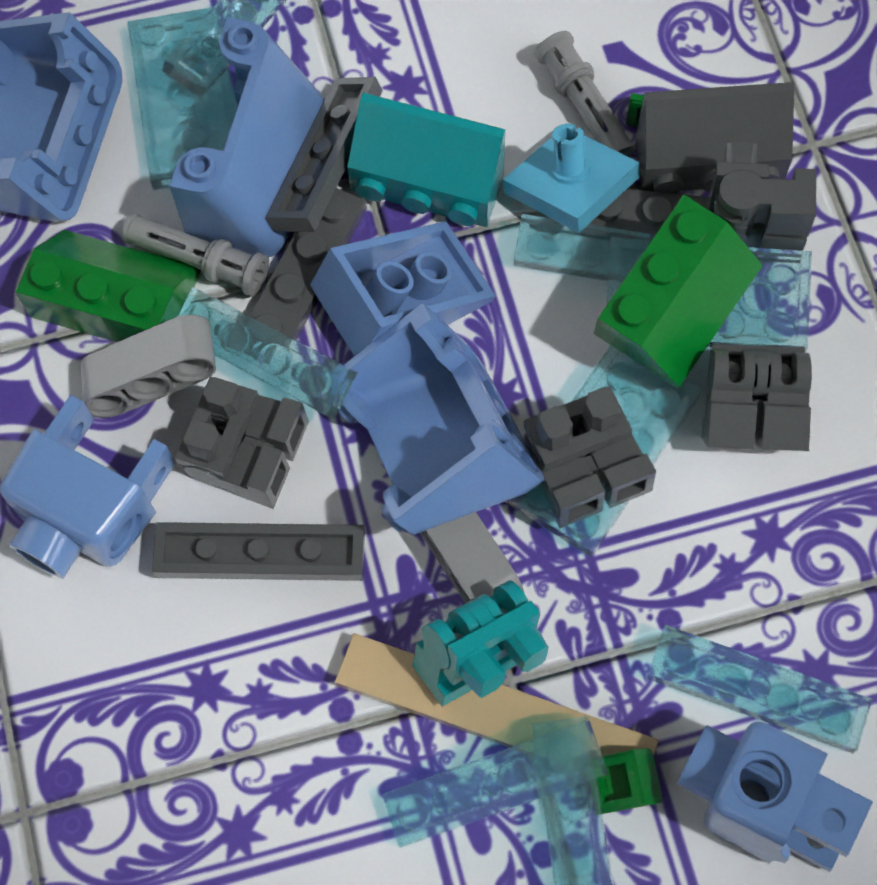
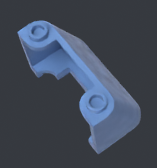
(53, 113)
(234, 188)
(436, 425)

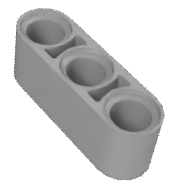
(148, 366)
(470, 556)

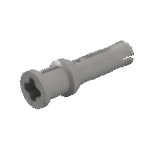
(579, 77)
(218, 256)

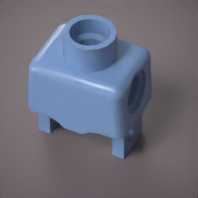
(76, 502)
(798, 797)

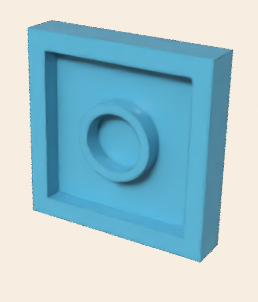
(571, 177)

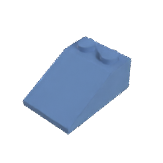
(386, 277)

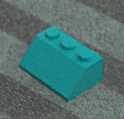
(426, 160)

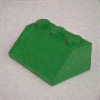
(102, 286)
(679, 292)

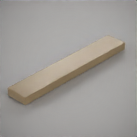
(500, 717)

